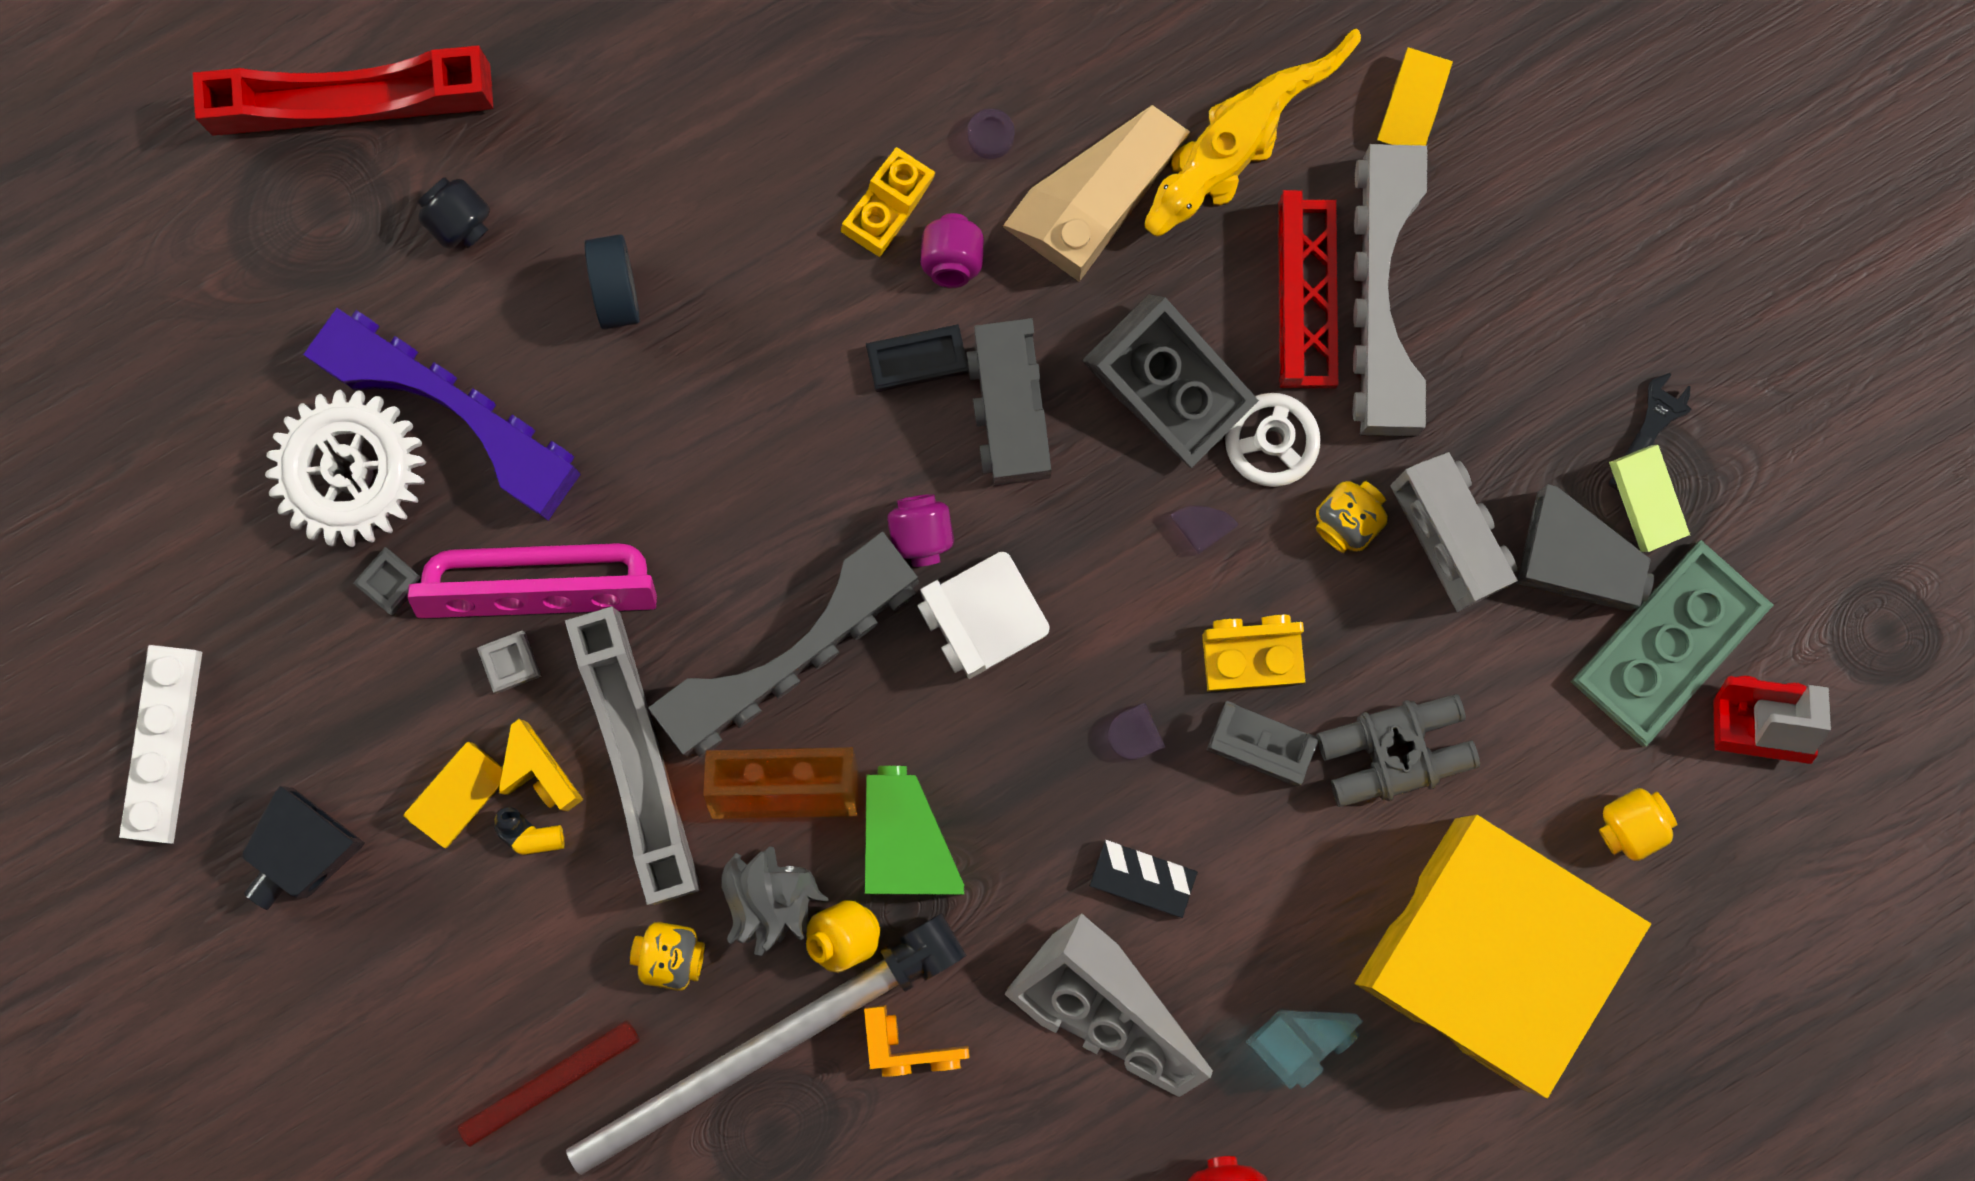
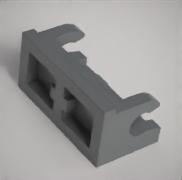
(1262, 744)

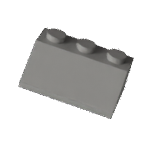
(1454, 530)

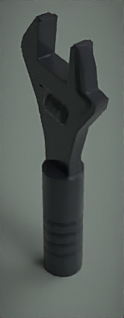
(1660, 413)

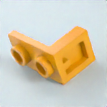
(883, 1032)

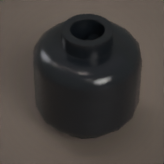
(453, 213)

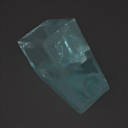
(1298, 1040)

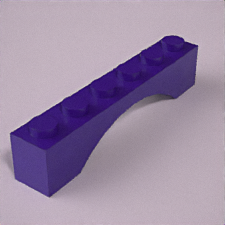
(366, 361)

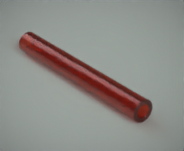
(548, 1083)

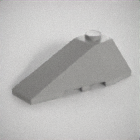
(1097, 993)

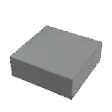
(509, 662)

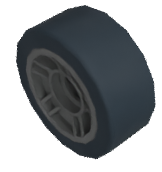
(611, 281)

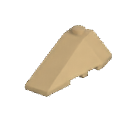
(1090, 197)

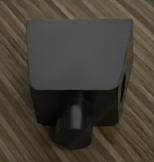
(295, 848)

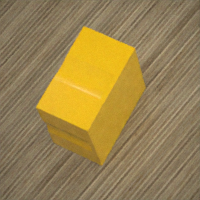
(1503, 954)

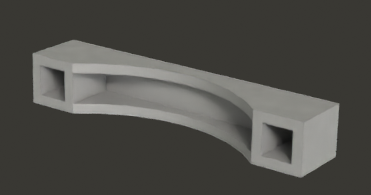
(1391, 386)
(635, 755)

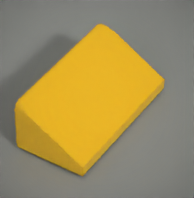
(456, 794)

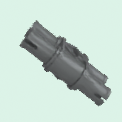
(1419, 766)

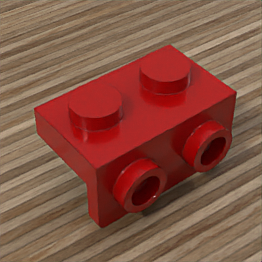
(1736, 721)

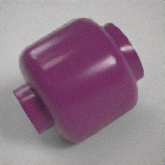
(952, 250)
(921, 529)

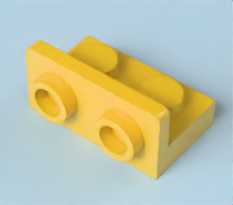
(1253, 655)

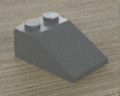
(1170, 379)

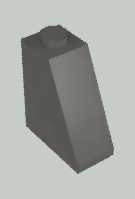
(1581, 556)

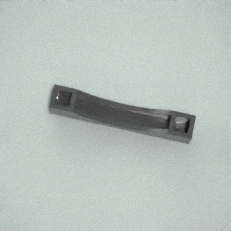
(704, 708)

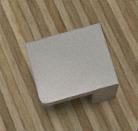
(1794, 726)

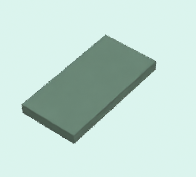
(1672, 643)

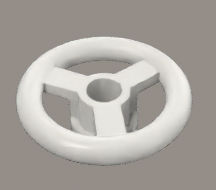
(1279, 423)

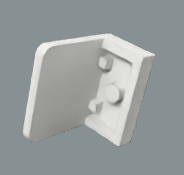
(983, 614)

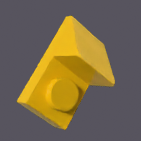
(528, 758)

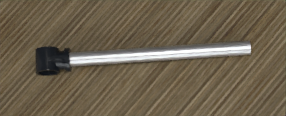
(921, 954)

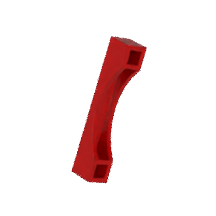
(420, 86)

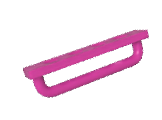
(532, 596)

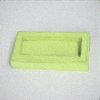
(1649, 498)

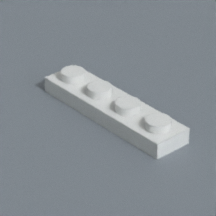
(160, 744)

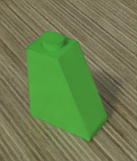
(904, 839)

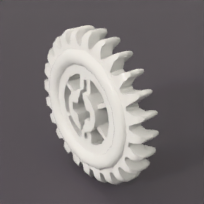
(370, 504)

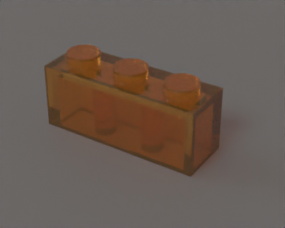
(781, 783)

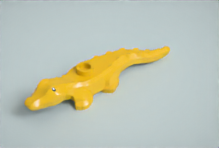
(1237, 133)

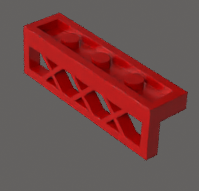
(1292, 289)

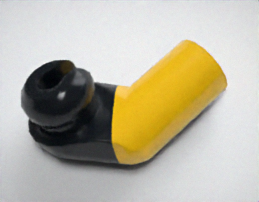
(523, 836)

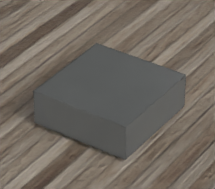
(387, 581)

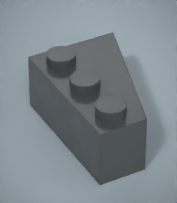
(1009, 402)

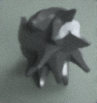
(767, 899)

